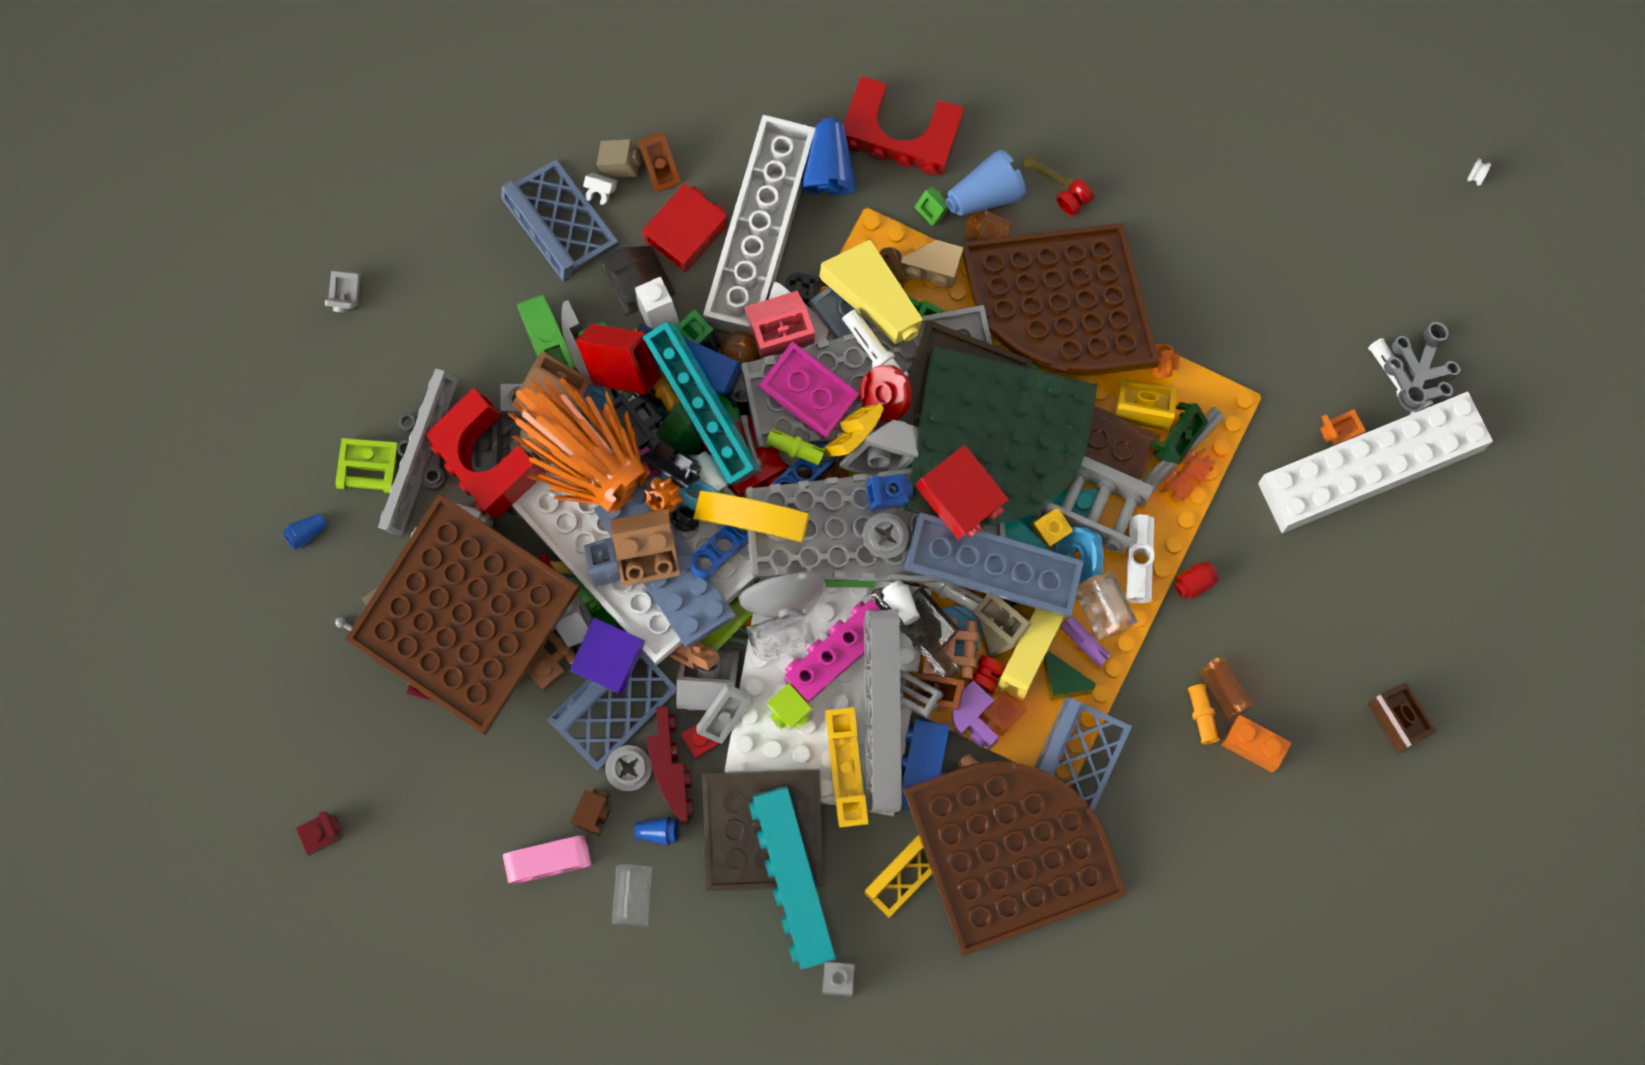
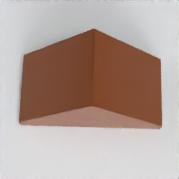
(951, 689)

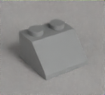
(884, 450)
(700, 687)

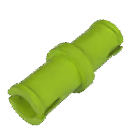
(795, 446)

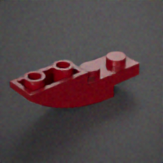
(670, 776)

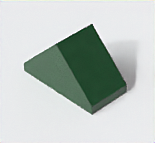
(680, 432)
(1064, 679)

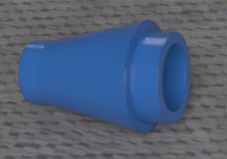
(303, 531)
(658, 831)

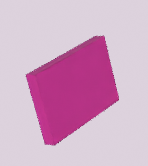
(808, 390)

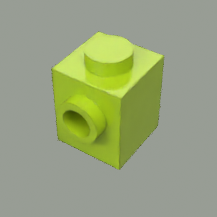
(789, 709)

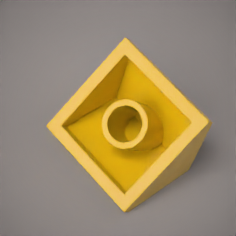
(1146, 404)

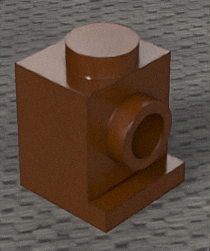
(591, 811)

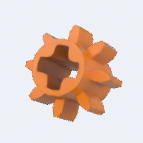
(1168, 361)
(663, 495)

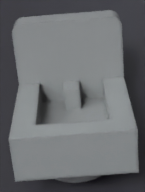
(343, 290)

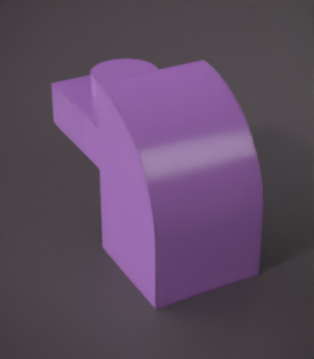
(972, 705)

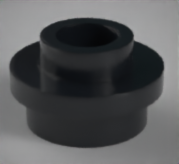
(683, 519)

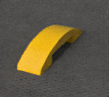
(751, 515)
(846, 767)

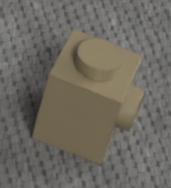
(619, 158)

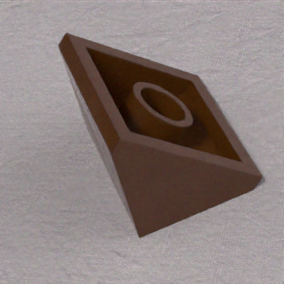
(1401, 717)

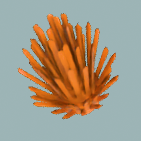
(602, 464)

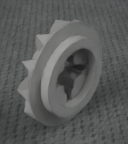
(898, 535)
(628, 754)

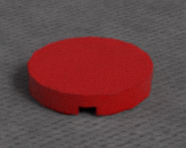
(889, 387)

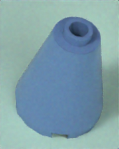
(987, 186)

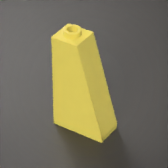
(870, 286)
(1029, 654)

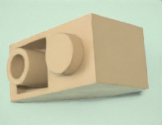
(934, 262)

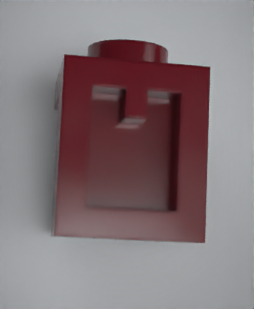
(319, 832)

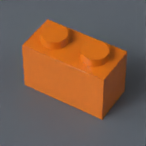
(1256, 743)

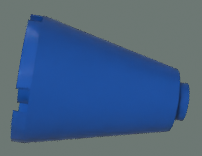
(829, 161)

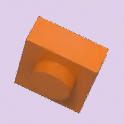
(1342, 427)

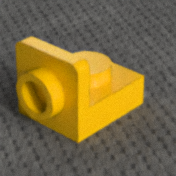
(1051, 527)

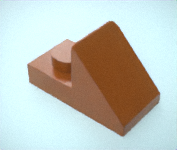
(658, 161)

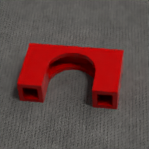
(927, 152)
(454, 441)

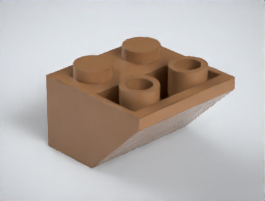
(553, 370)
(645, 547)

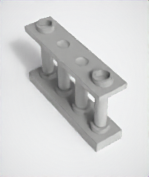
(1109, 482)

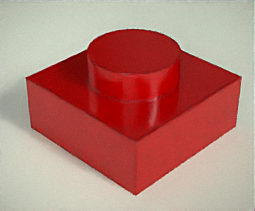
(697, 743)

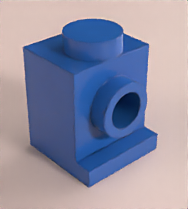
(881, 498)

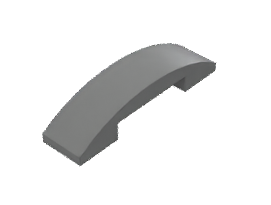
(571, 328)

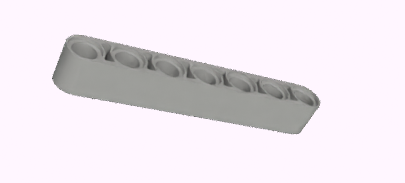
(882, 711)

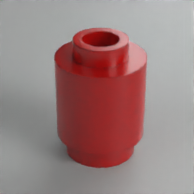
(1196, 580)

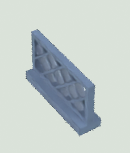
(537, 227)
(592, 692)
(1062, 733)

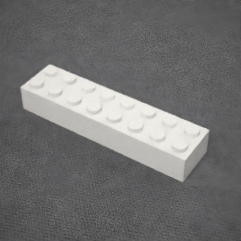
(759, 223)
(1375, 462)

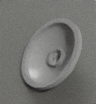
(783, 595)

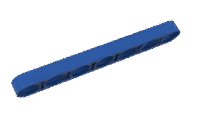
(739, 539)

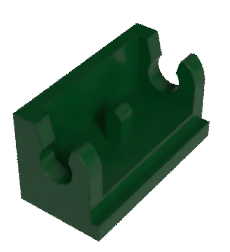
(1182, 435)

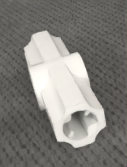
(1140, 575)

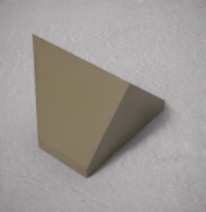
(1000, 624)

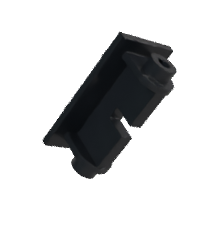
(682, 470)

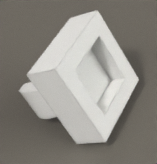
(600, 184)

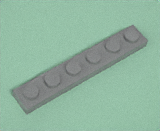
(417, 454)

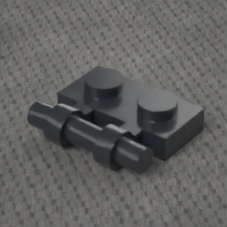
(641, 428)

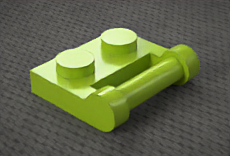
(366, 456)

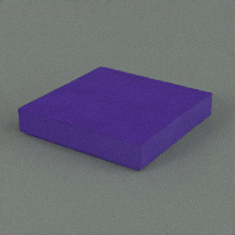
(607, 655)

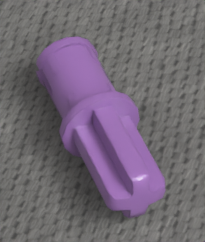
(1085, 641)

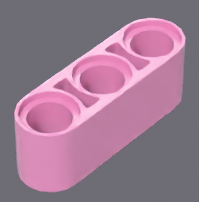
(547, 859)

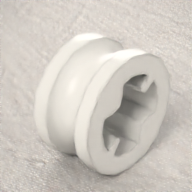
(1479, 172)

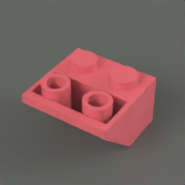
(780, 322)

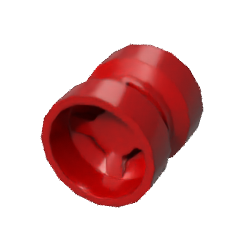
(1075, 197)
(988, 673)

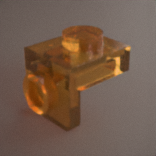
(986, 226)
(1003, 713)

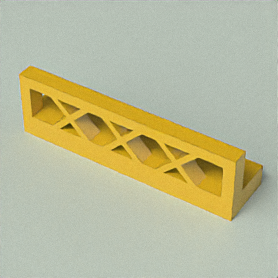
(894, 870)

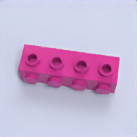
(831, 657)

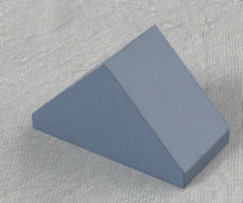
(602, 562)

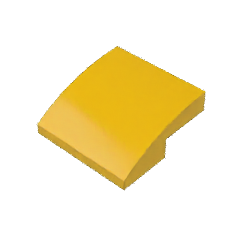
(856, 429)

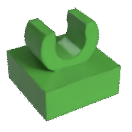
(932, 206)

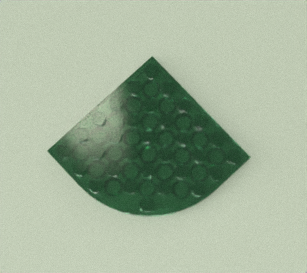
(1014, 420)

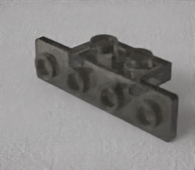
(929, 632)

